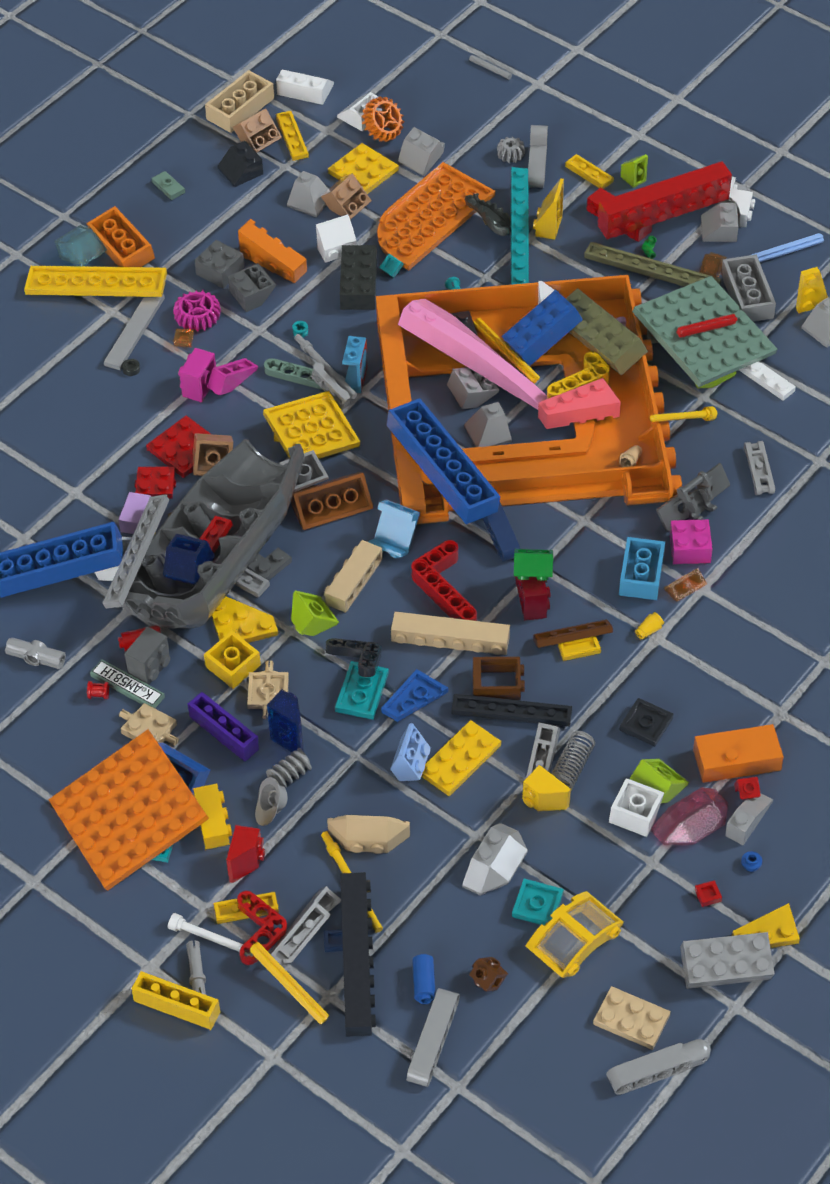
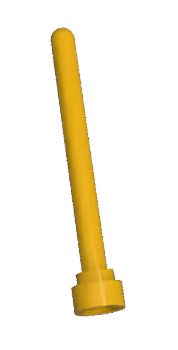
(707, 413)

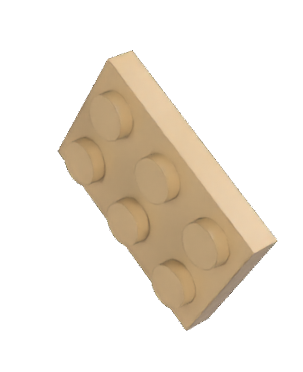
(631, 1018)

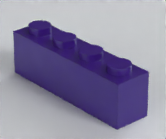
(223, 726)

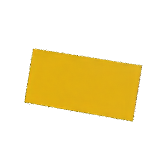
(579, 648)

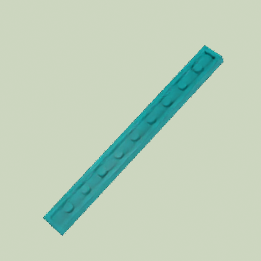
(519, 226)

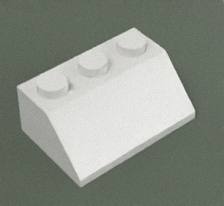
(303, 87)

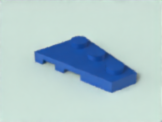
(413, 695)

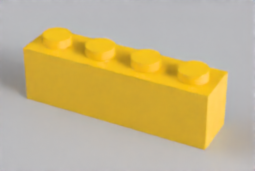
(175, 1000)

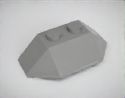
(495, 860)

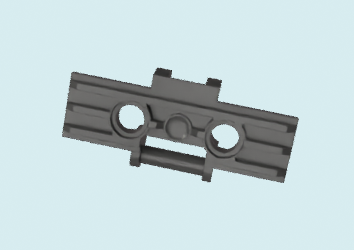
(694, 503)

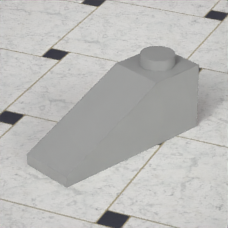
(544, 747)
(747, 818)

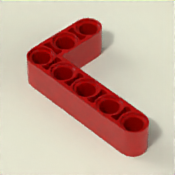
(427, 576)

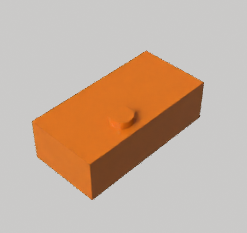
(122, 240)
(738, 753)

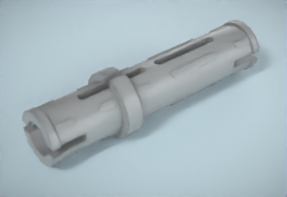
(197, 978)

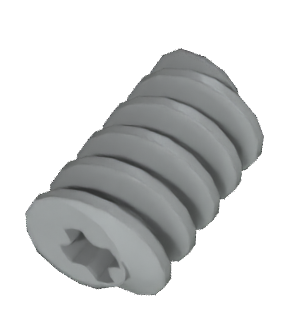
(289, 767)

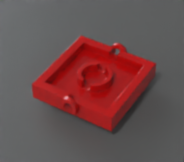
(156, 481)

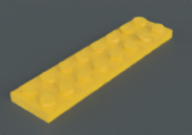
(96, 281)

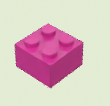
(196, 374)
(690, 541)

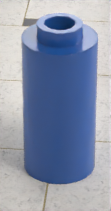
(424, 978)

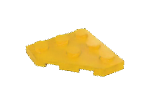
(243, 620)

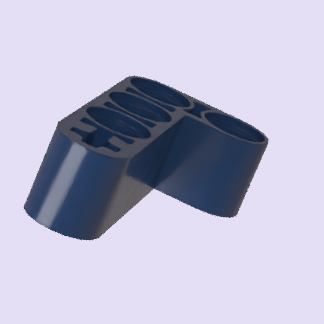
(501, 534)

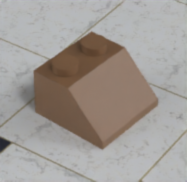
(209, 450)

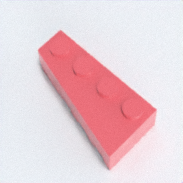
(579, 405)

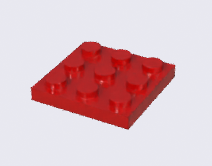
(176, 445)

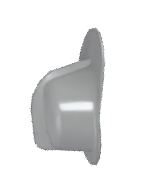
(271, 801)

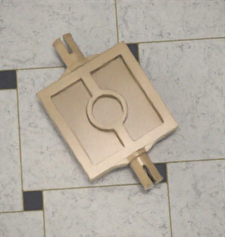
(264, 687)
(149, 718)

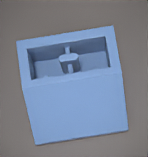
(410, 755)

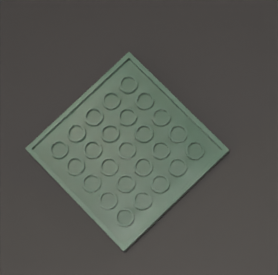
(708, 353)

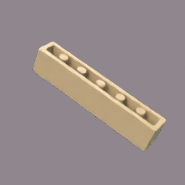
(450, 633)

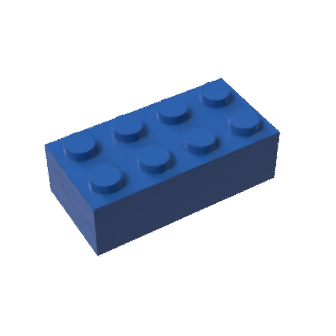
(542, 327)

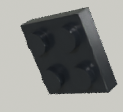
(646, 722)

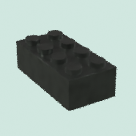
(358, 277)

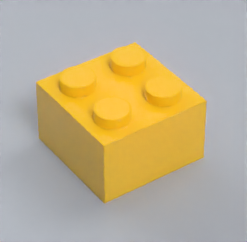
(232, 659)

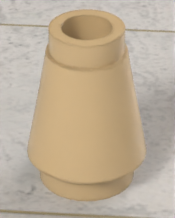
(630, 457)

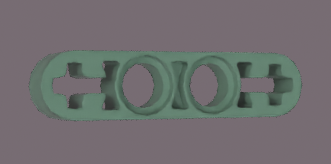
(280, 366)

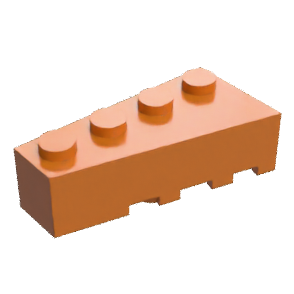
(270, 252)

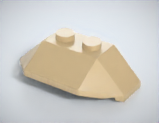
(368, 833)

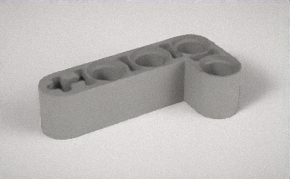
(537, 156)

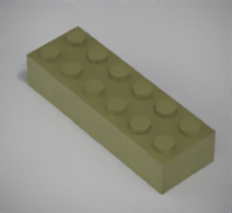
(605, 334)

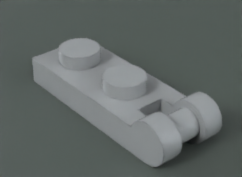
(329, 384)

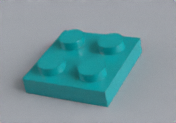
(537, 902)

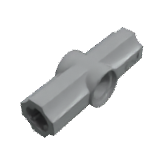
(35, 653)

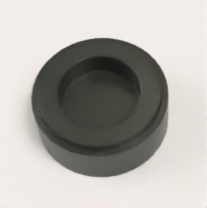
(131, 367)

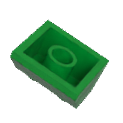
(533, 564)

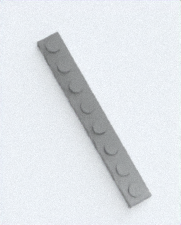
(135, 552)

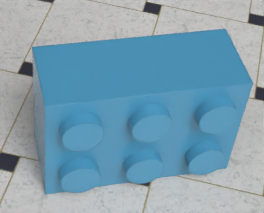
(642, 568)

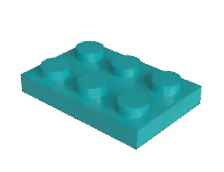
(361, 694)

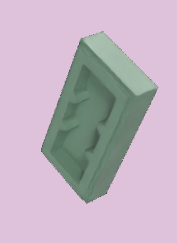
(168, 185)

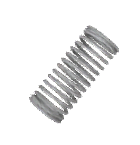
(577, 744)

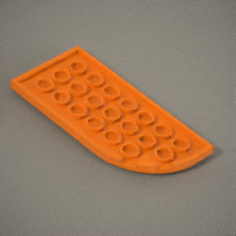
(428, 214)

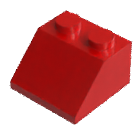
(244, 852)

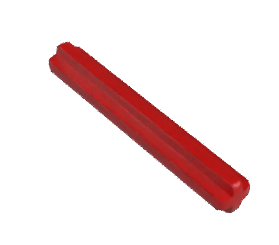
(706, 325)

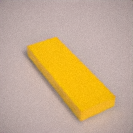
(589, 172)
(228, 911)

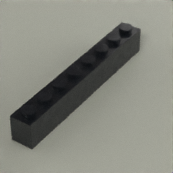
(356, 954)

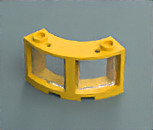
(574, 934)

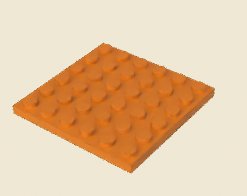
(128, 809)

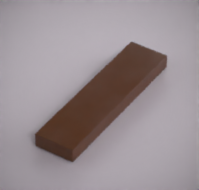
(572, 633)

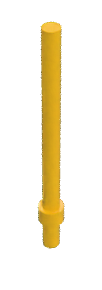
(334, 851)

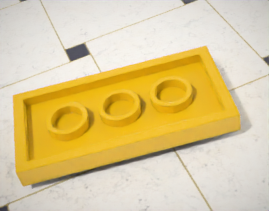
(460, 758)

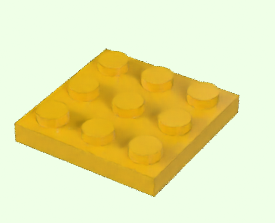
(366, 165)

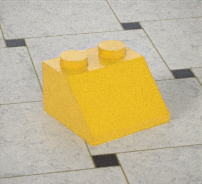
(545, 791)

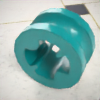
(300, 325)

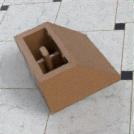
(258, 130)
(346, 197)

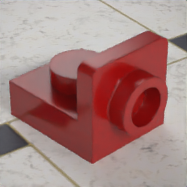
(747, 788)

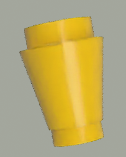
(650, 625)

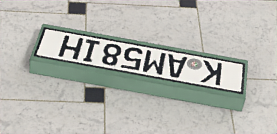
(127, 684)

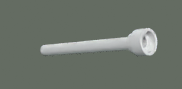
(178, 923)

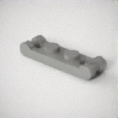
(759, 467)

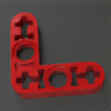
(266, 924)

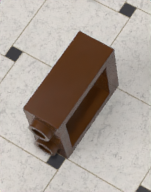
(498, 664)

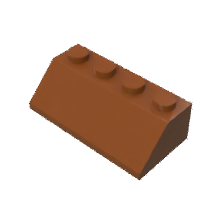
(331, 500)

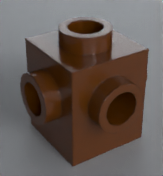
(488, 973)

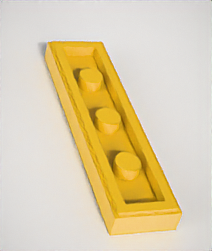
(292, 135)

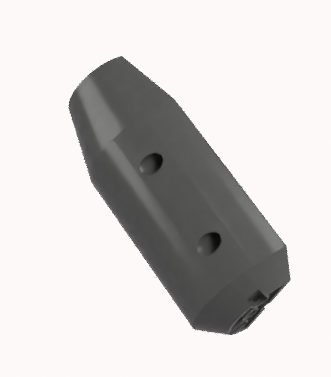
(238, 488)

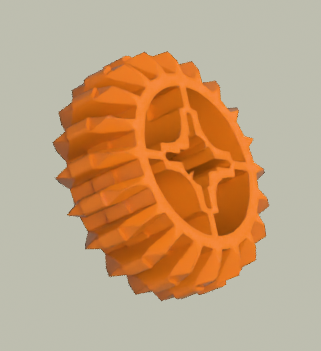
(377, 120)

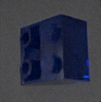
(184, 556)

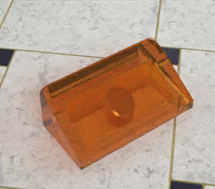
(686, 585)

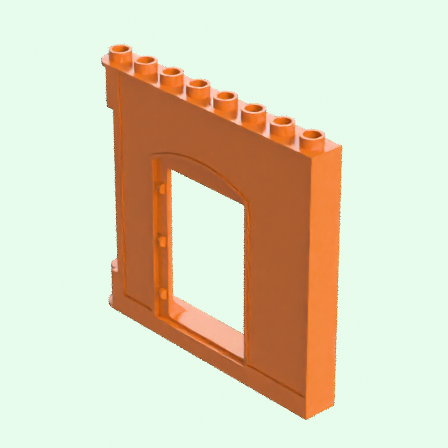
(545, 469)

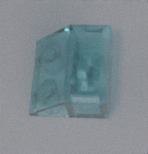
(79, 246)

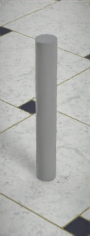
(491, 67)

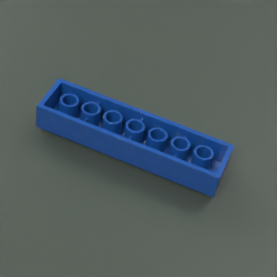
(443, 461)
(60, 559)

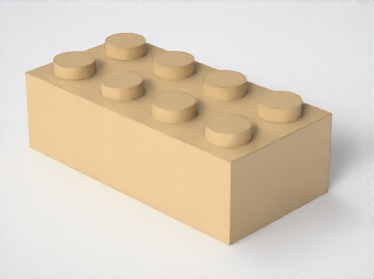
(239, 100)

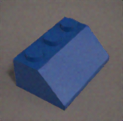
(190, 770)

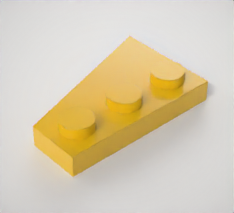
(810, 290)
(777, 923)

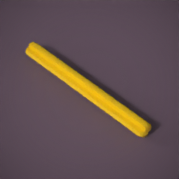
(506, 350)

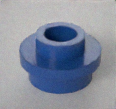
(749, 865)

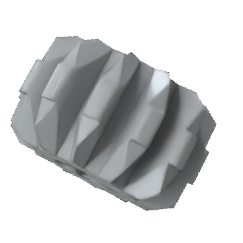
(510, 149)

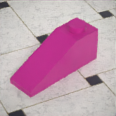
(230, 375)

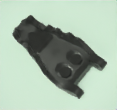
(494, 218)

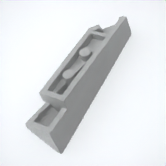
(305, 926)

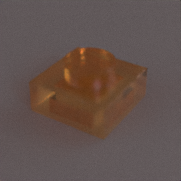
(183, 338)

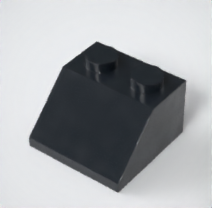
(241, 164)

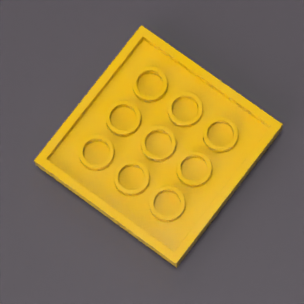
(313, 423)

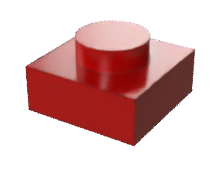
(708, 893)

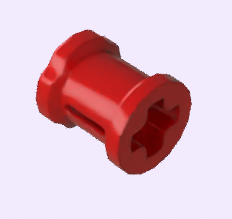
(97, 690)

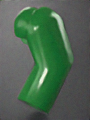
(648, 246)

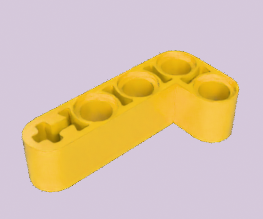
(593, 370)

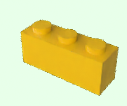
(214, 830)

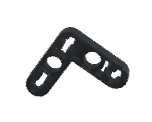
(367, 652)

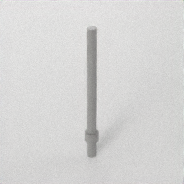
(307, 347)

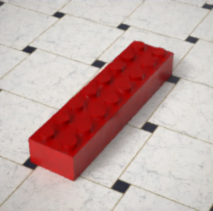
(664, 200)

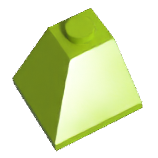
(311, 614)

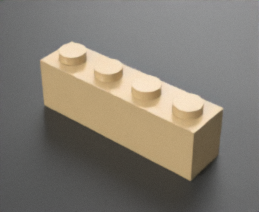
(353, 576)

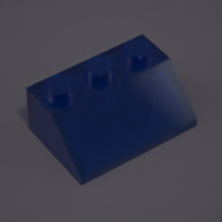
(285, 721)

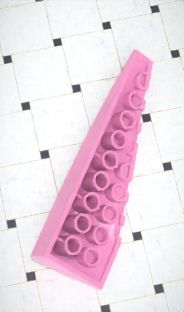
(461, 344)

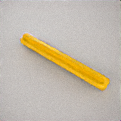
(289, 983)

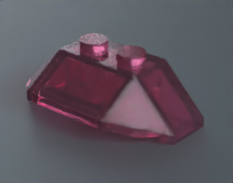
(692, 818)

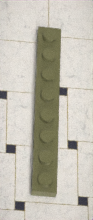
(643, 265)

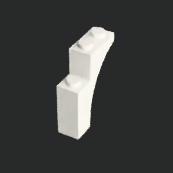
(744, 203)

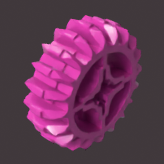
(197, 313)

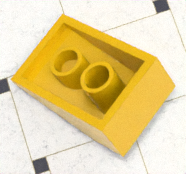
(550, 213)

